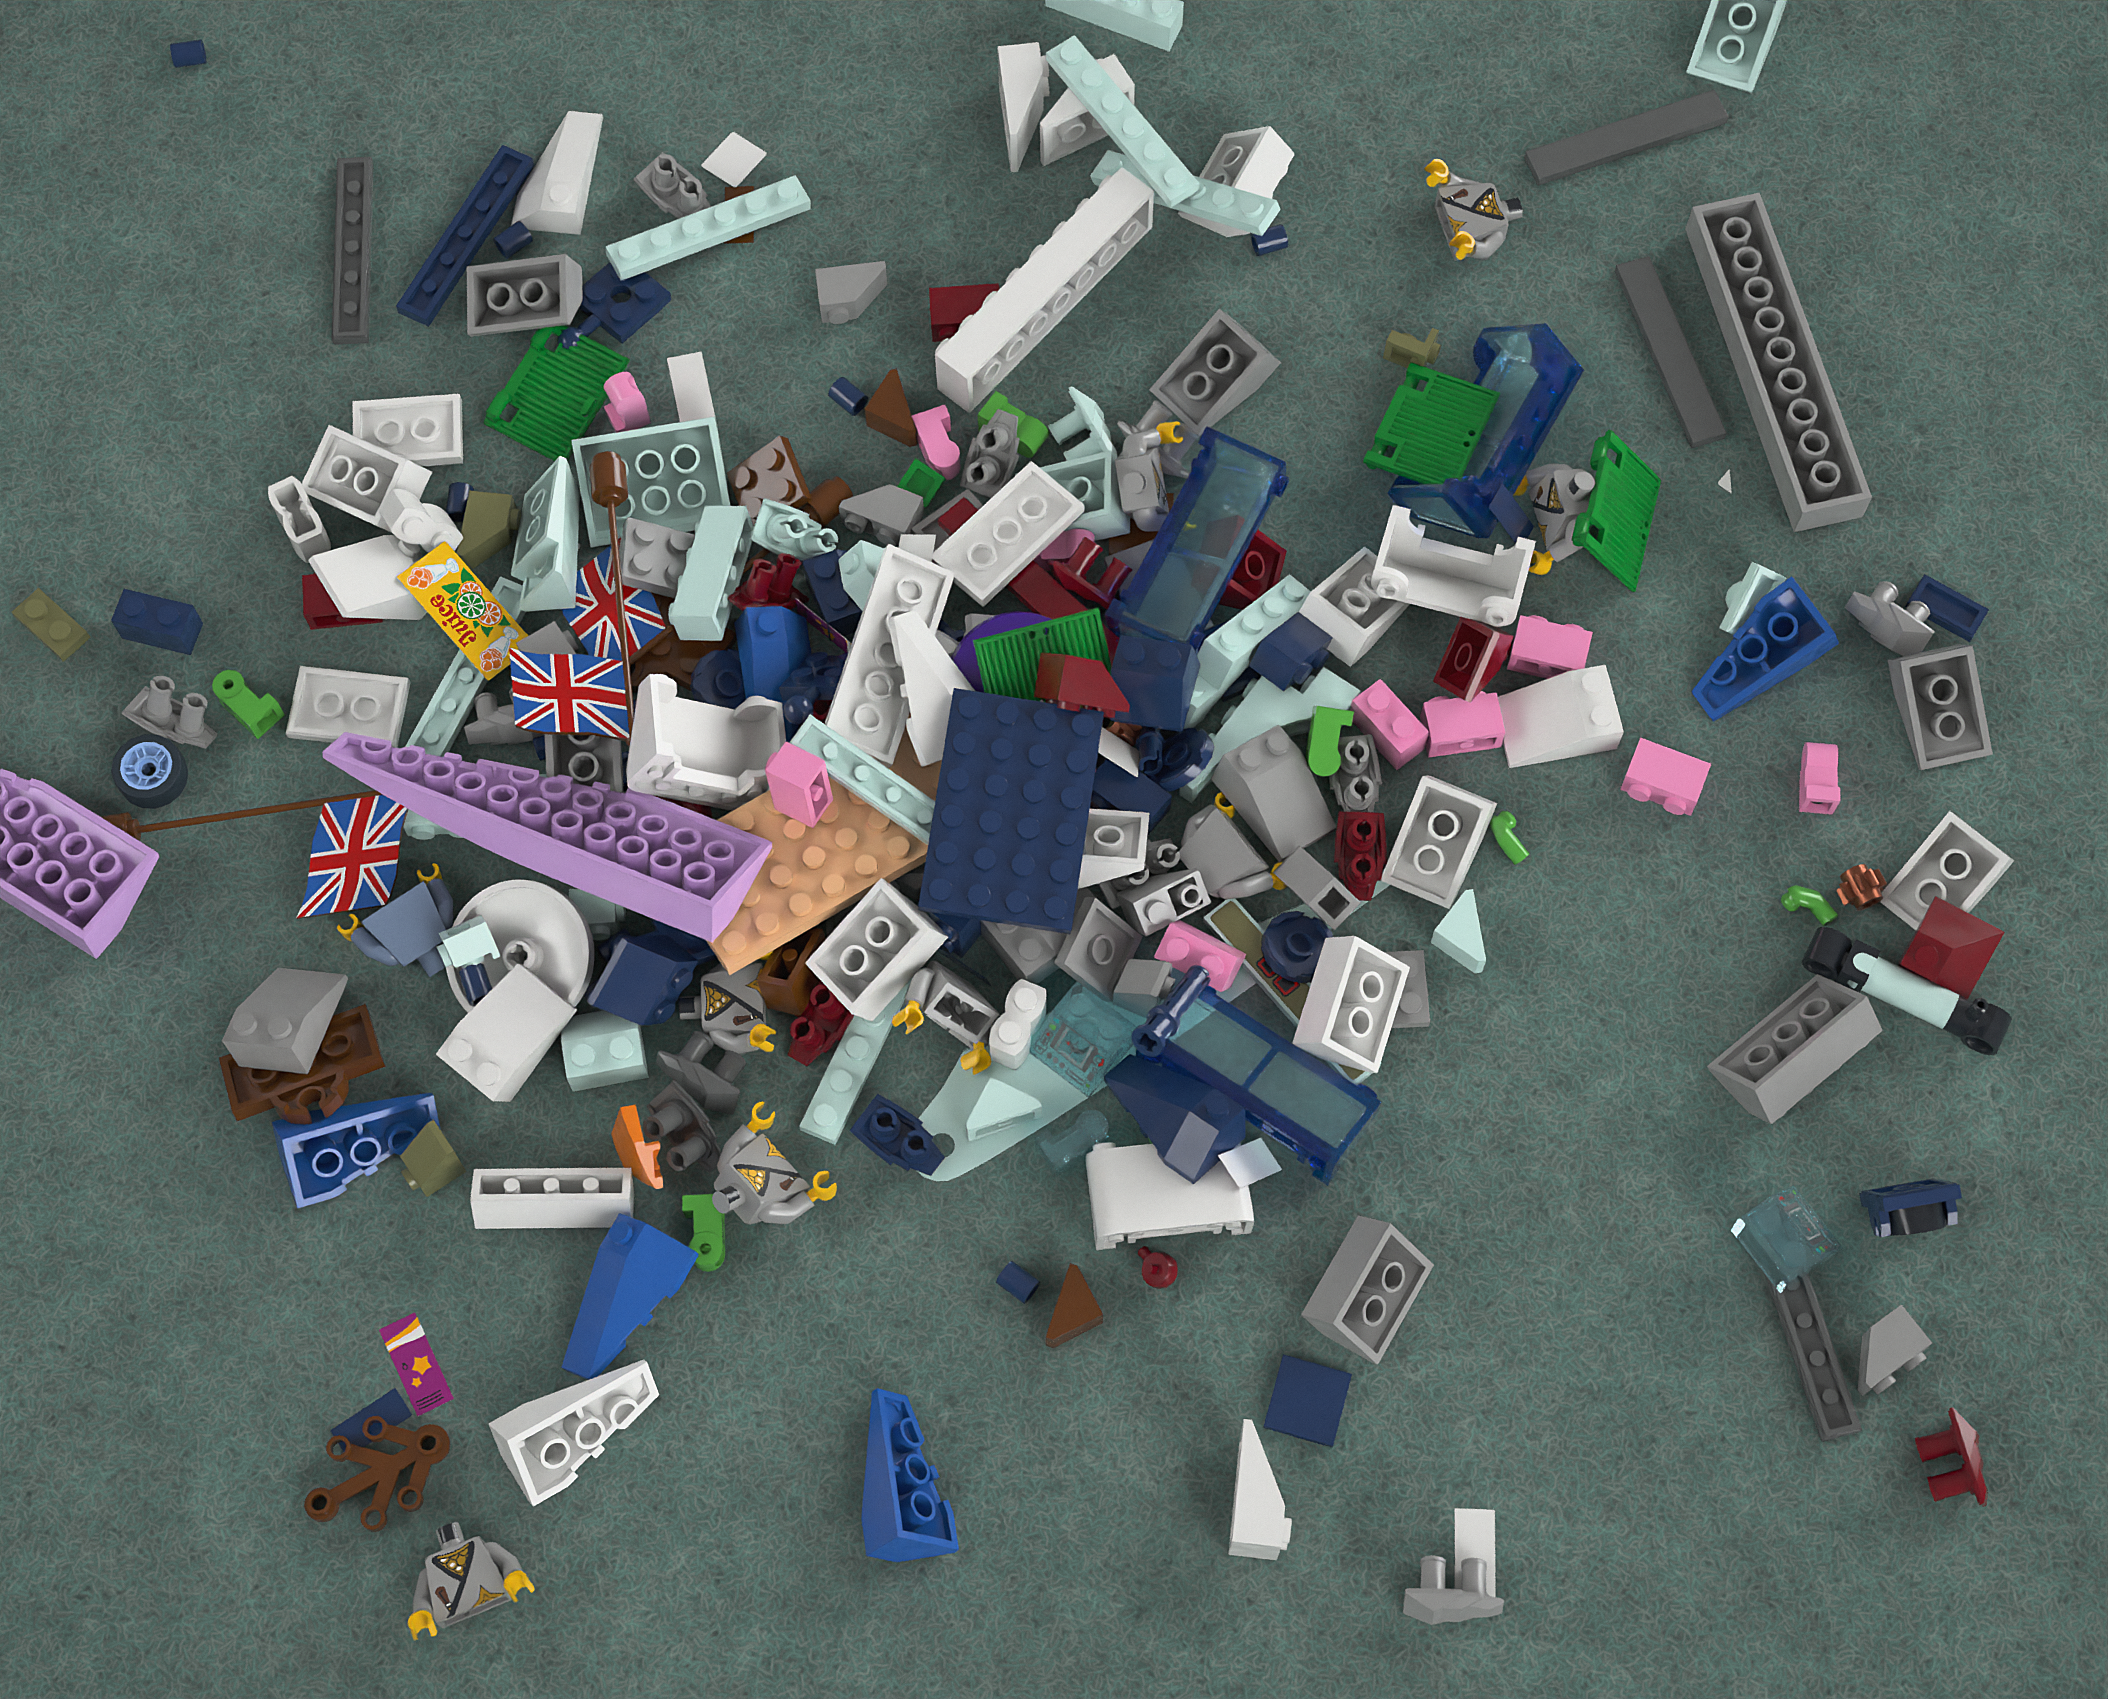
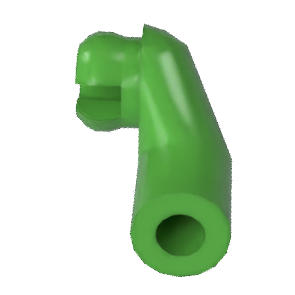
(1507, 840)
(1810, 899)

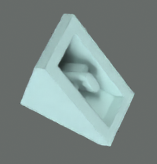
(1461, 934)
(1000, 1109)

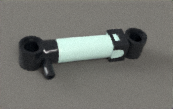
(1861, 969)

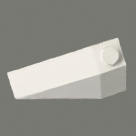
(560, 182)
(928, 684)
(559, 1431)

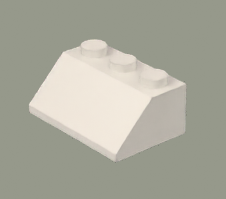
(1247, 161)
(876, 950)
(1351, 1004)

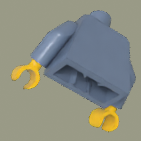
(407, 926)

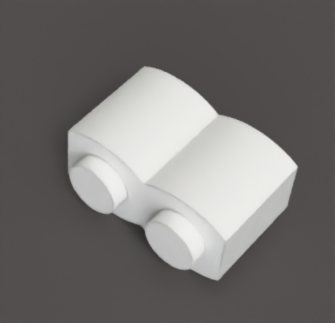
(298, 518)
(418, 522)
(1013, 1029)

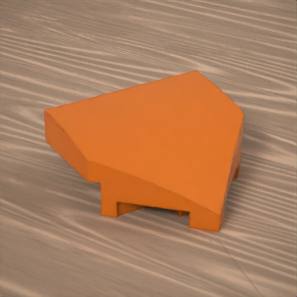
(633, 1151)

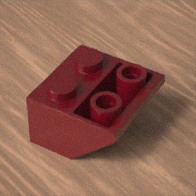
(1077, 682)

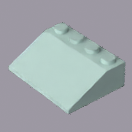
(669, 476)

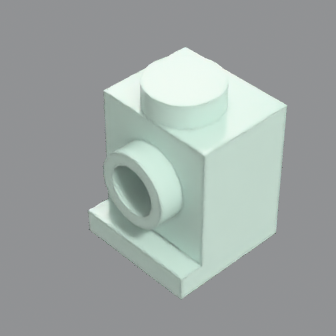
(467, 943)

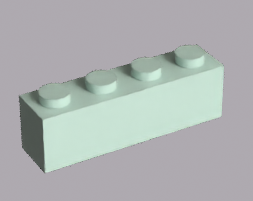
(1144, 20)
(711, 573)

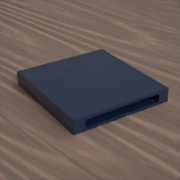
(1307, 1401)

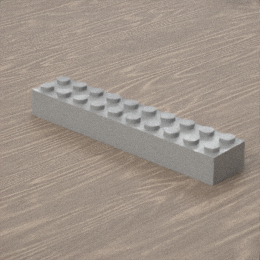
(1777, 363)

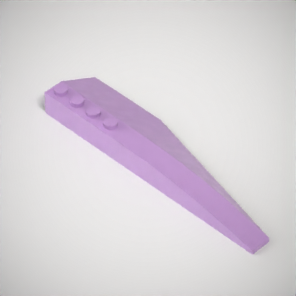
(592, 838)
(67, 864)

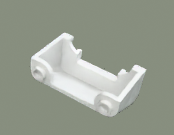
(1450, 576)
(699, 748)
(1144, 1198)

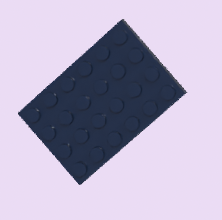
(1011, 811)

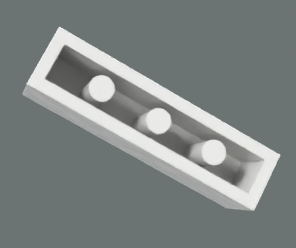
(551, 1197)

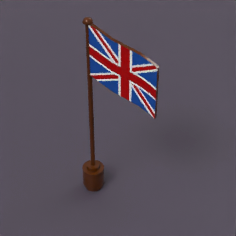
(595, 612)
(580, 690)
(351, 852)

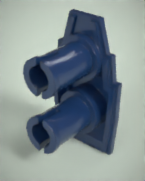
(897, 1137)

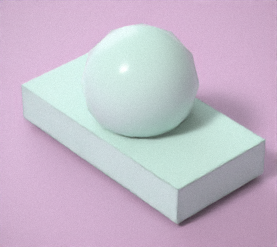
(1745, 594)

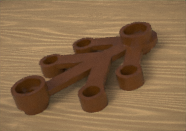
(383, 1470)

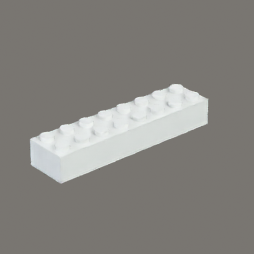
(1044, 289)

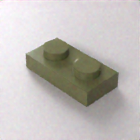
(50, 624)

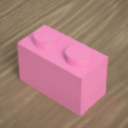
(1548, 647)
(1461, 725)
(1393, 726)
(1665, 777)
(798, 784)
(1189, 946)

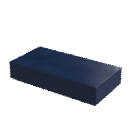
(1949, 608)

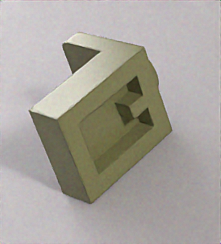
(1405, 348)

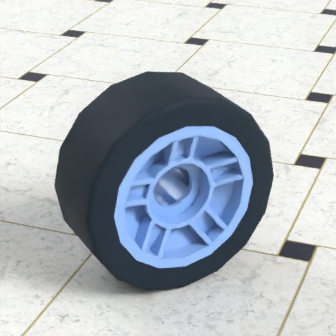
(134, 762)

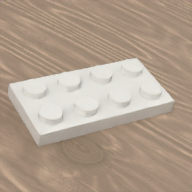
(1008, 533)

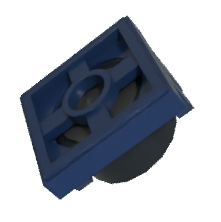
(1912, 1207)

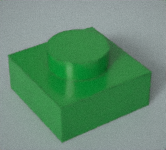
(922, 481)

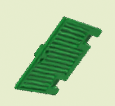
(555, 393)
(1432, 427)
(1620, 508)
(1012, 658)

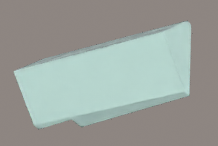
(549, 541)

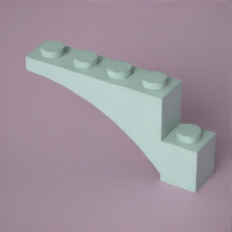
(1233, 645)
(1267, 707)

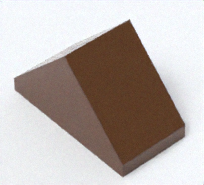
(890, 412)
(1074, 1311)

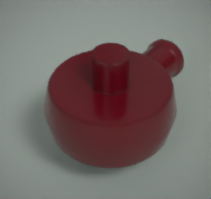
(1158, 1268)

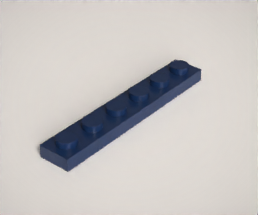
(465, 235)

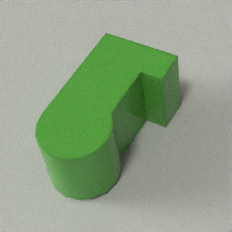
(1029, 429)
(236, 697)
(1323, 739)
(708, 1231)

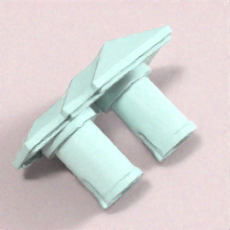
(1086, 415)
(791, 532)

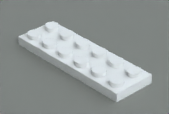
(868, 695)

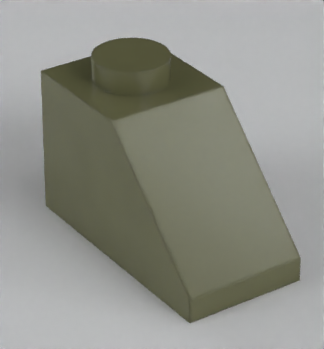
(487, 526)
(430, 1161)

